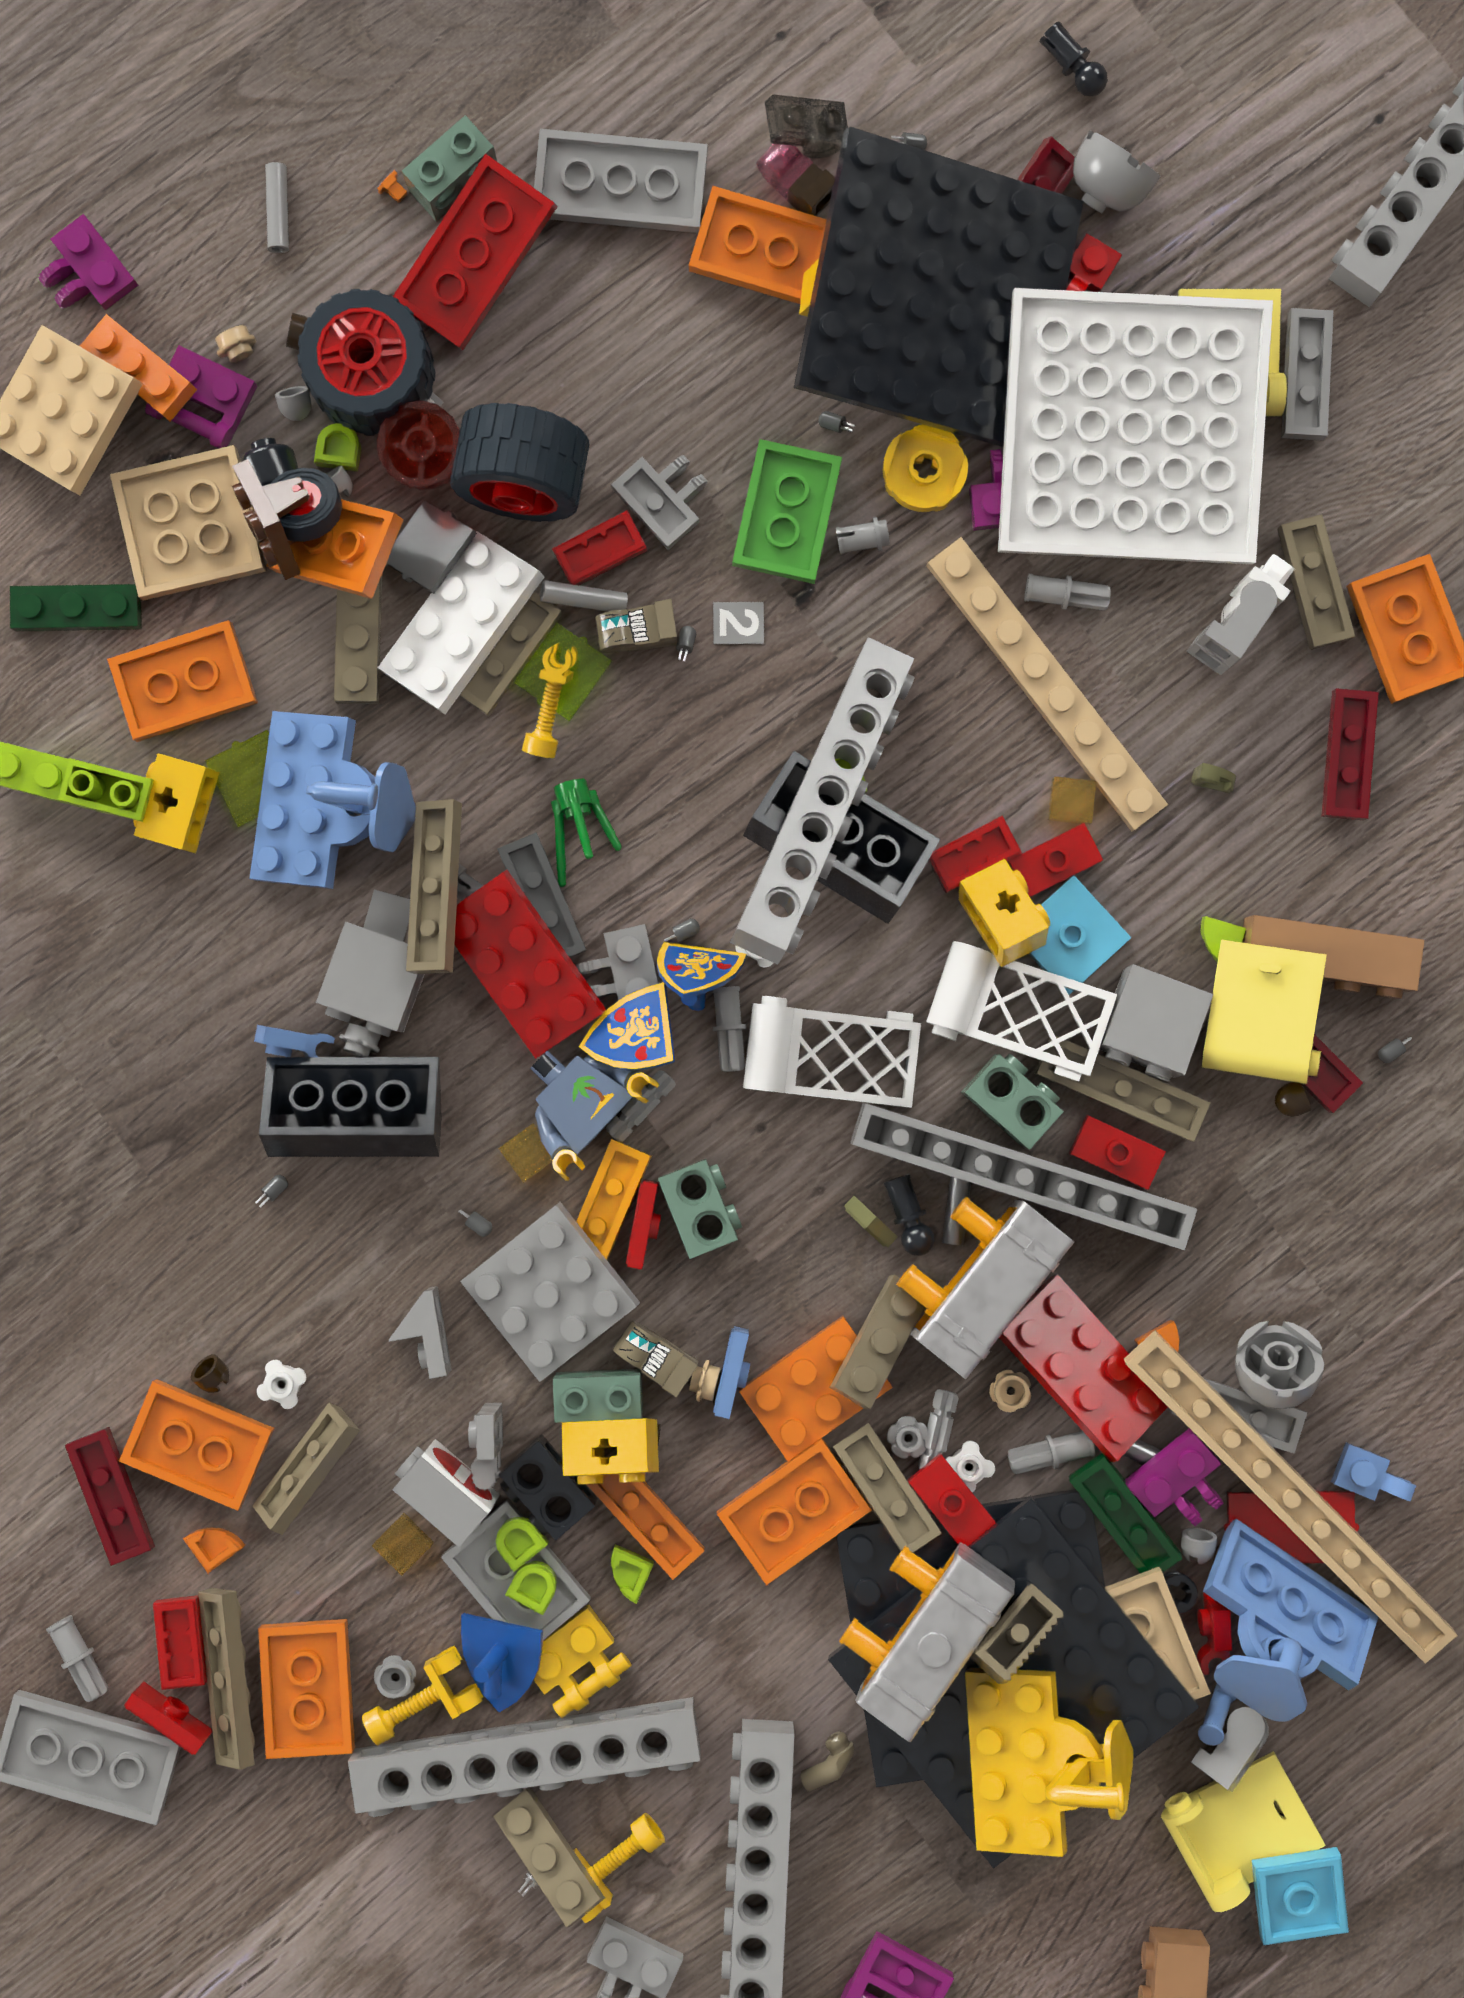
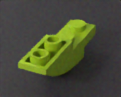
(74, 782)

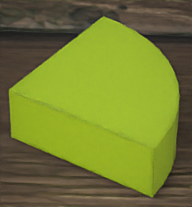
(1215, 930)
(630, 1572)

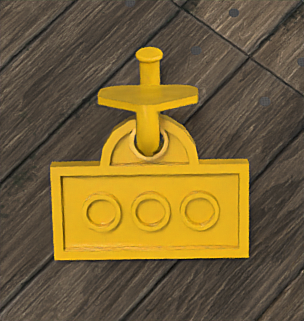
(1026, 1766)

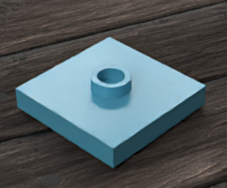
(1079, 933)
(1300, 1896)

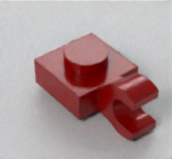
(1092, 265)
(1214, 1623)

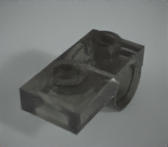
(806, 123)

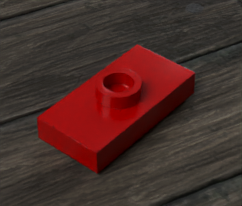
(600, 549)
(973, 853)
(1057, 859)
(1117, 1152)
(645, 1224)
(951, 1501)
(179, 1642)
(168, 1717)

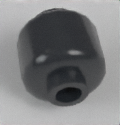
(270, 459)

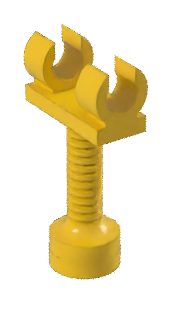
(541, 741)
(381, 1723)
(645, 1835)

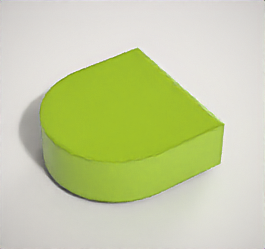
(338, 447)
(519, 1541)
(533, 1586)

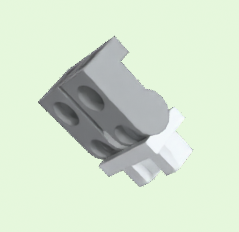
(1243, 615)

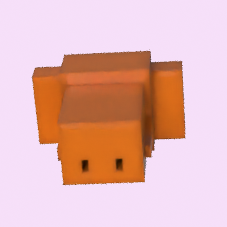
(392, 187)

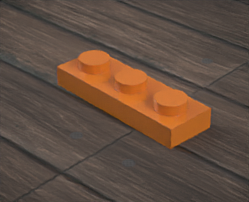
(162, 385)
(650, 1523)

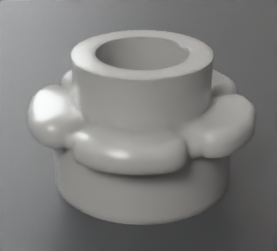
(360, 1040)
(897, 1432)
(390, 1687)

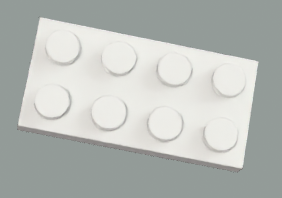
(461, 623)

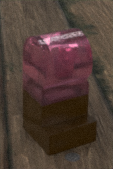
(797, 178)

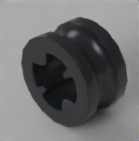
(1175, 1578)

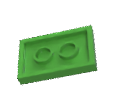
(787, 511)

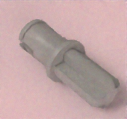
(1067, 592)
(729, 1028)
(1050, 1452)
(78, 1659)

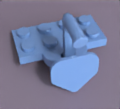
(313, 797)
(1294, 1613)

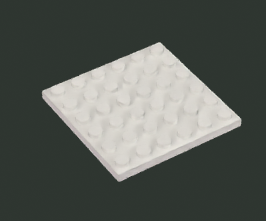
(1134, 426)

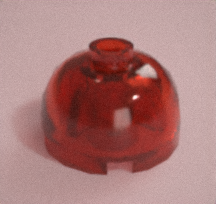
(419, 445)

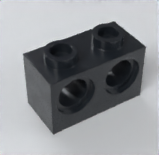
(536, 1495)

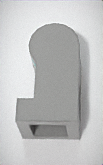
(1241, 1744)

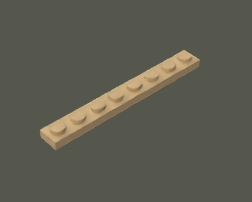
(1046, 684)

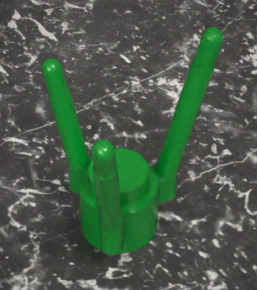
(574, 801)

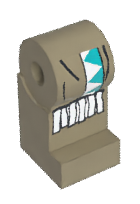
(637, 628)
(656, 1357)

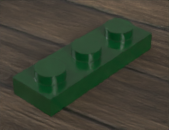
(75, 607)
(1124, 1515)

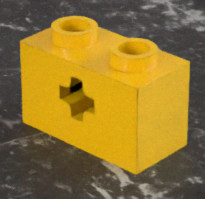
(193, 788)
(1004, 933)
(585, 1444)

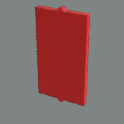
(1259, 1517)

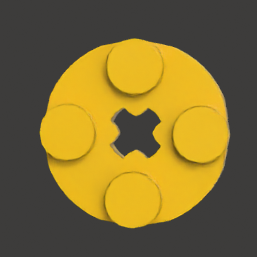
(936, 490)

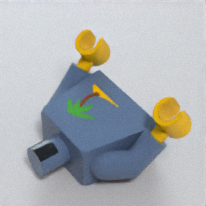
(580, 1103)

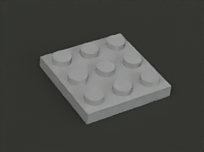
(550, 1292)

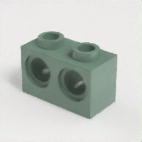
(446, 166)
(1006, 1108)
(689, 1211)
(597, 1395)

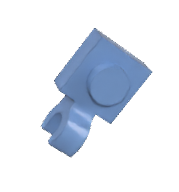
(283, 1041)
(1366, 1474)

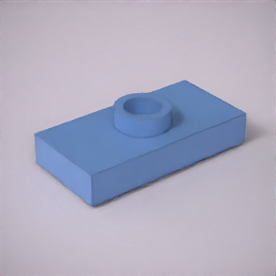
(733, 1373)

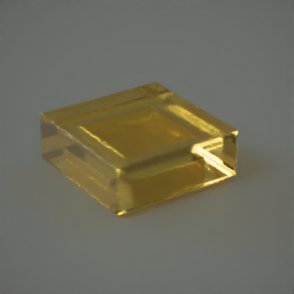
(1072, 800)
(526, 1153)
(402, 1544)

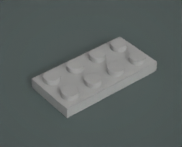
(622, 180)
(87, 1757)

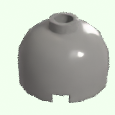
(1111, 175)
(1279, 1364)

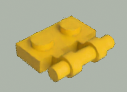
(571, 1647)

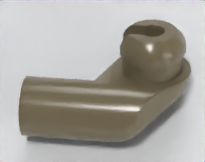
(833, 1767)

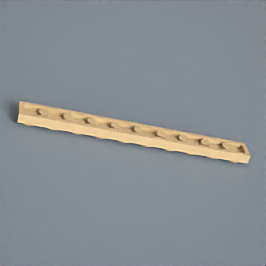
(1289, 1496)

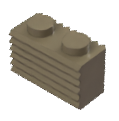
(1017, 1634)

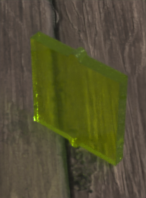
(587, 671)
(242, 776)

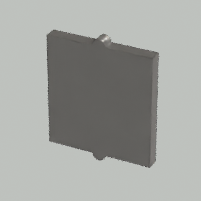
(429, 546)

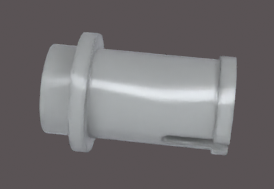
(863, 536)

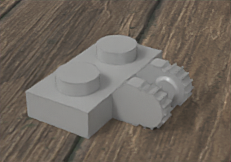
(657, 502)
(628, 958)
(486, 1436)
(634, 1959)

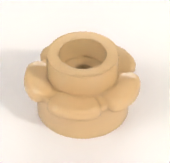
(235, 343)
(705, 1381)
(1018, 1399)

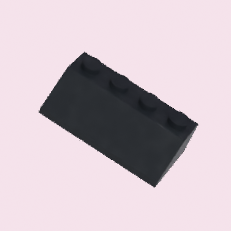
(874, 861)
(351, 1107)

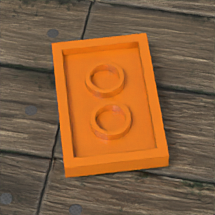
(756, 244)
(352, 552)
(1409, 628)
(182, 681)
(795, 1395)
(196, 1444)
(793, 1511)
(306, 1689)

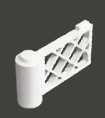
(963, 1000)
(776, 1045)

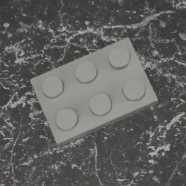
(489, 1577)

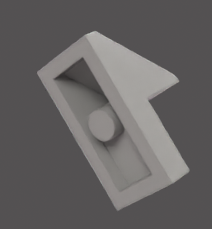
(427, 1321)

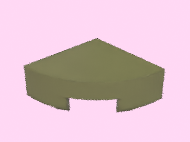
(1213, 778)
(870, 1222)

